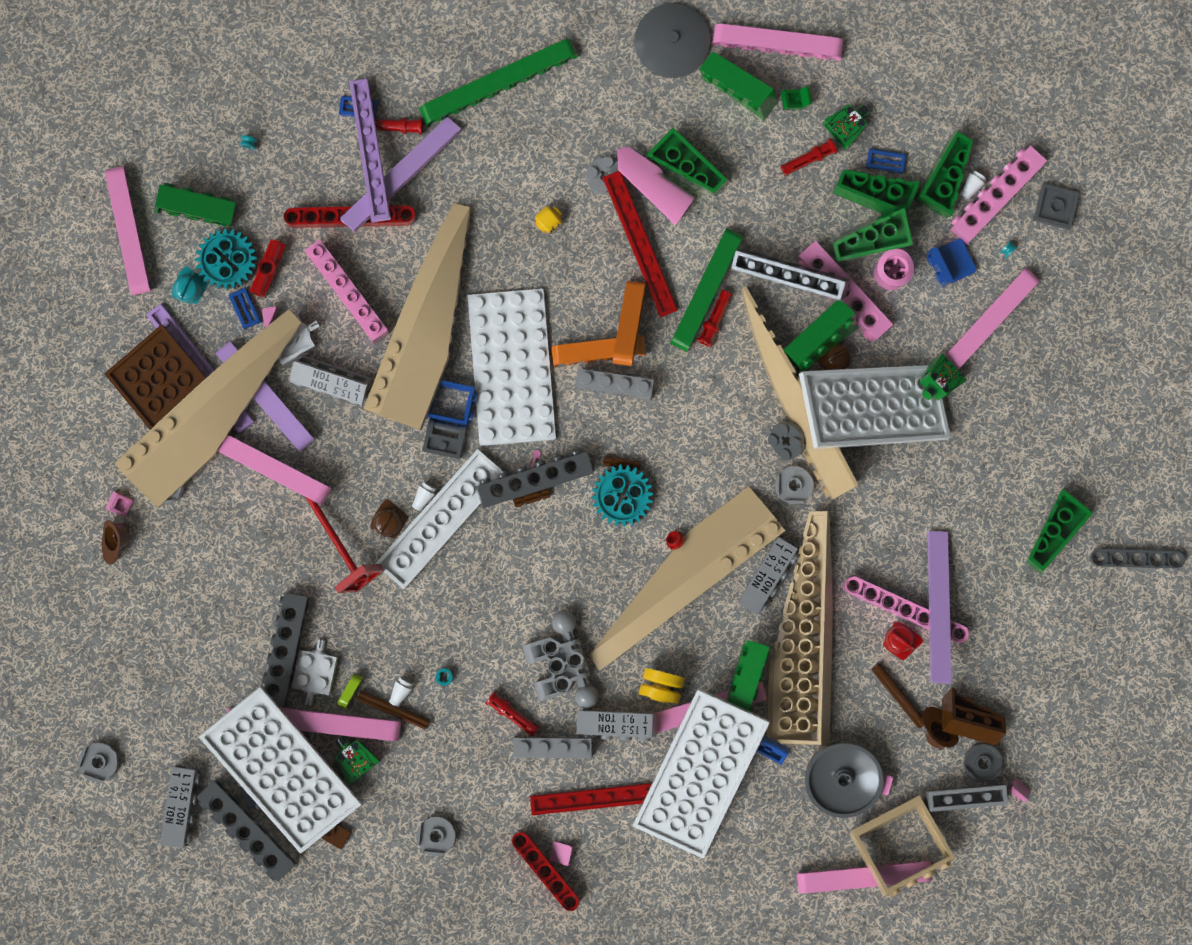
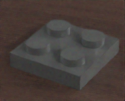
(1056, 206)

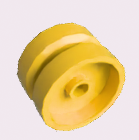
(661, 686)

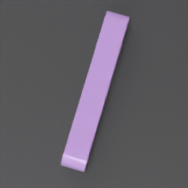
(274, 407)

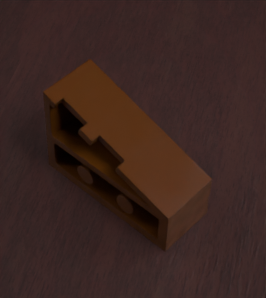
(970, 720)

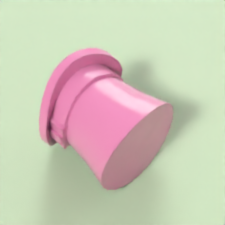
(894, 269)

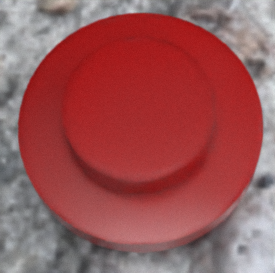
(675, 540)

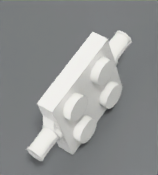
(300, 342)
(314, 672)

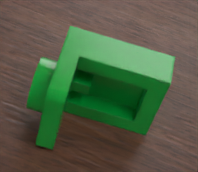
(796, 98)

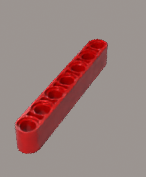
(323, 212)

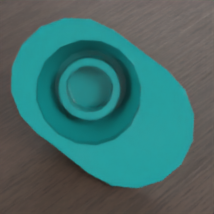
(188, 286)

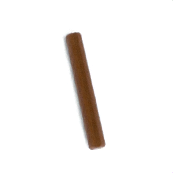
(898, 695)
(395, 711)

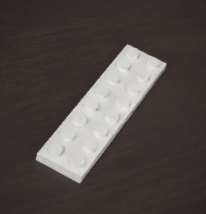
(438, 521)

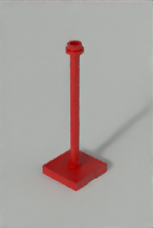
(359, 576)

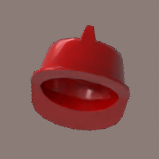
(901, 640)

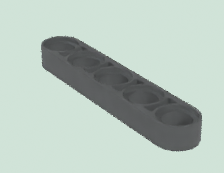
(1146, 558)

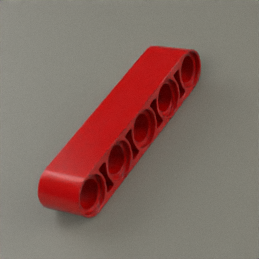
(549, 879)

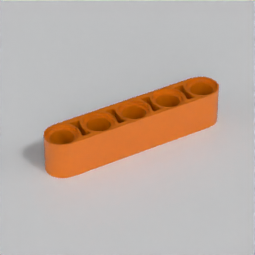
(629, 323)
(590, 351)

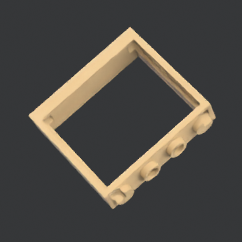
(918, 804)

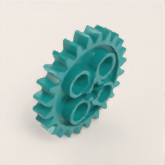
(214, 271)
(606, 487)

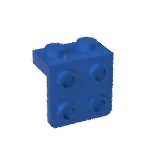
(951, 262)

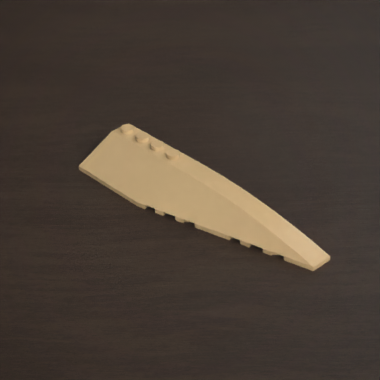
(423, 331)
(201, 421)
(828, 462)
(705, 558)
(803, 656)

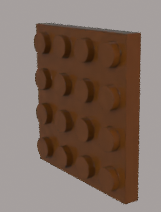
(155, 376)

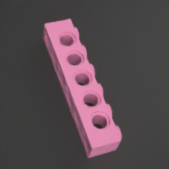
(1032, 161)
(347, 291)
(855, 294)

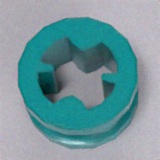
(248, 142)
(1008, 249)
(438, 676)

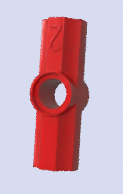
(273, 257)

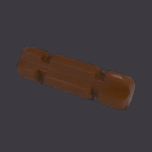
(608, 461)
(531, 498)

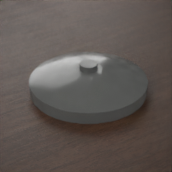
(672, 40)
(844, 779)

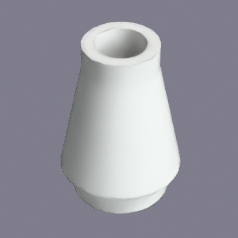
(974, 182)
(423, 496)
(401, 689)

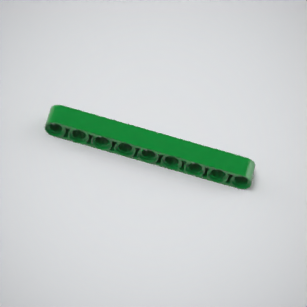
(497, 81)

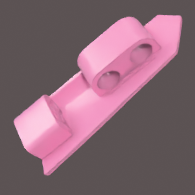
(650, 181)

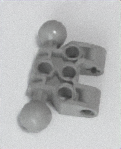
(564, 624)

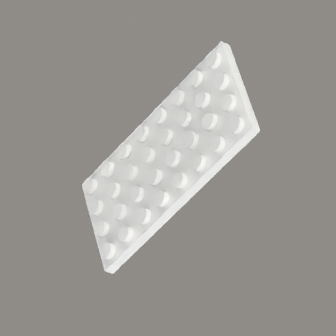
(511, 367)
(871, 407)
(280, 769)
(701, 773)

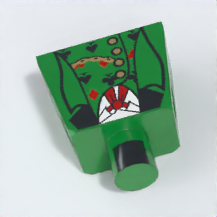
(847, 124)
(940, 378)
(354, 758)

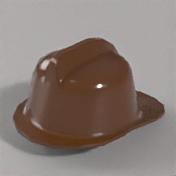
(835, 359)
(389, 519)
(114, 539)
(934, 735)

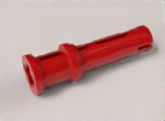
(404, 125)
(817, 153)
(712, 326)
(504, 708)

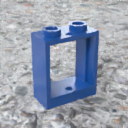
(468, 416)

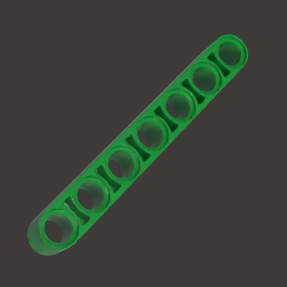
(706, 289)

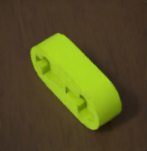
(350, 690)

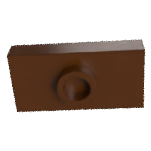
(337, 836)

